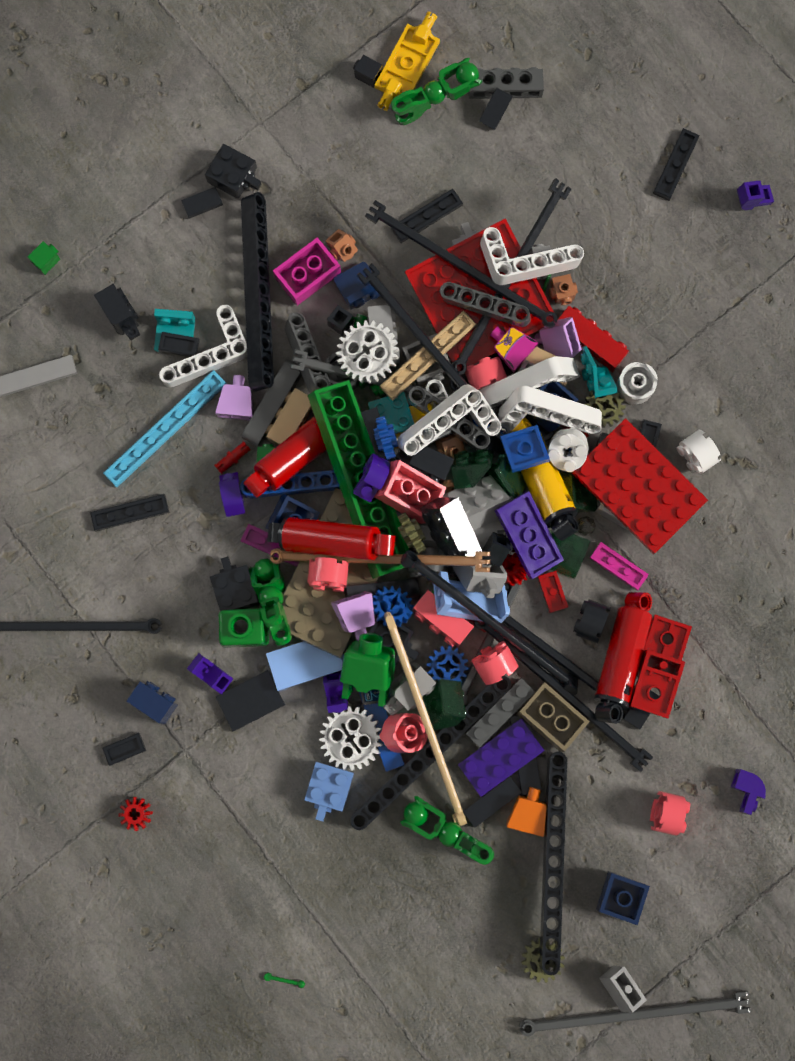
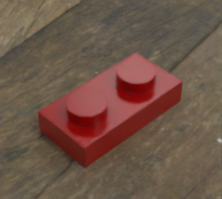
(552, 592)

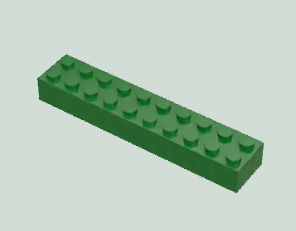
(348, 451)

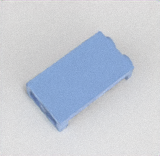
(447, 606)
(301, 664)

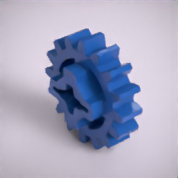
(385, 437)
(401, 609)
(448, 657)

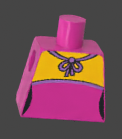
(513, 346)

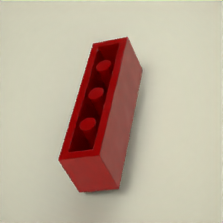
(599, 342)

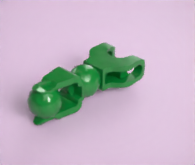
(434, 92)
(271, 598)
(448, 833)

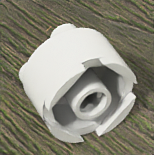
(636, 373)
(699, 452)
(564, 459)

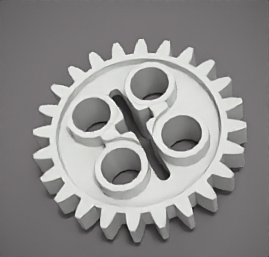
(358, 337)
(336, 748)

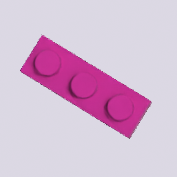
(619, 566)

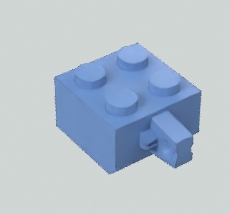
(328, 788)

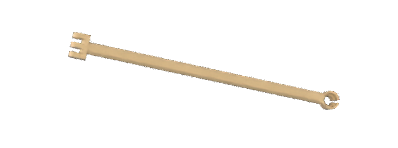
(459, 816)

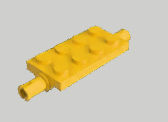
(407, 61)

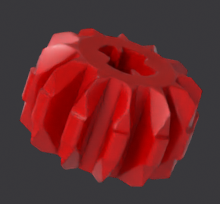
(514, 570)
(132, 821)

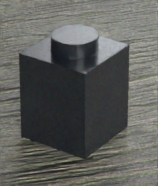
(367, 70)
(340, 320)
(499, 548)

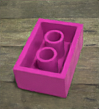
(307, 271)

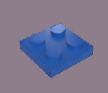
(524, 448)

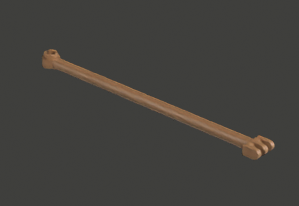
(476, 560)

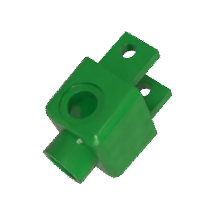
(255, 635)
(368, 667)

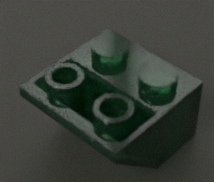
(470, 467)

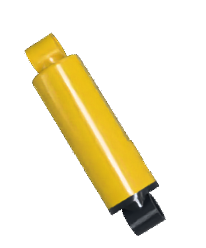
(550, 494)

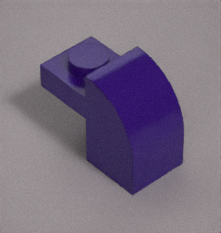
(754, 194)
(374, 476)
(231, 494)
(210, 673)
(333, 691)
(751, 786)

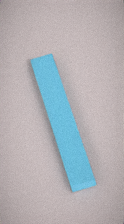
(164, 428)

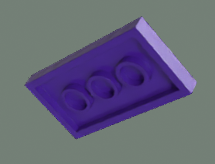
(529, 535)
(501, 757)

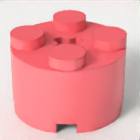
(485, 373)
(327, 574)
(495, 663)
(403, 733)
(669, 813)

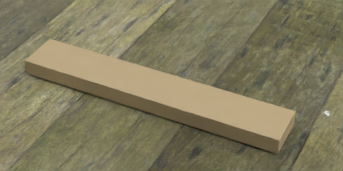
(423, 360)

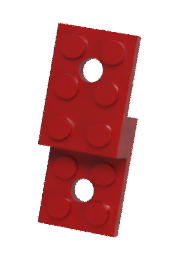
(661, 666)

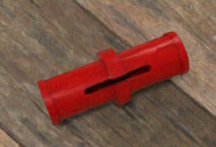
(232, 457)

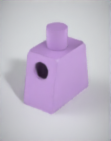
(561, 339)
(235, 400)
(355, 613)

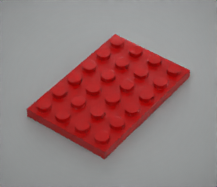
(639, 486)

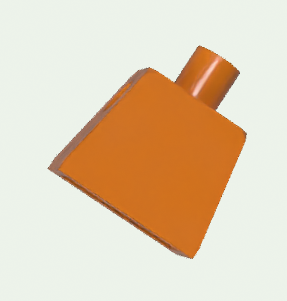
(528, 814)

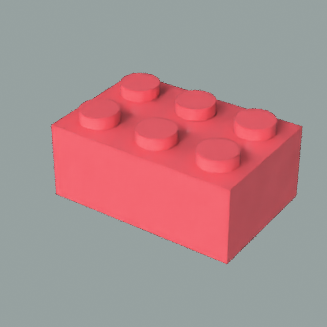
(408, 490)
(452, 628)

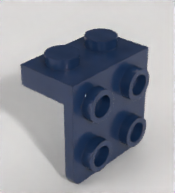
(352, 289)

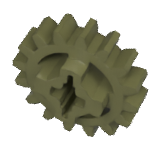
(611, 409)
(411, 533)
(530, 956)

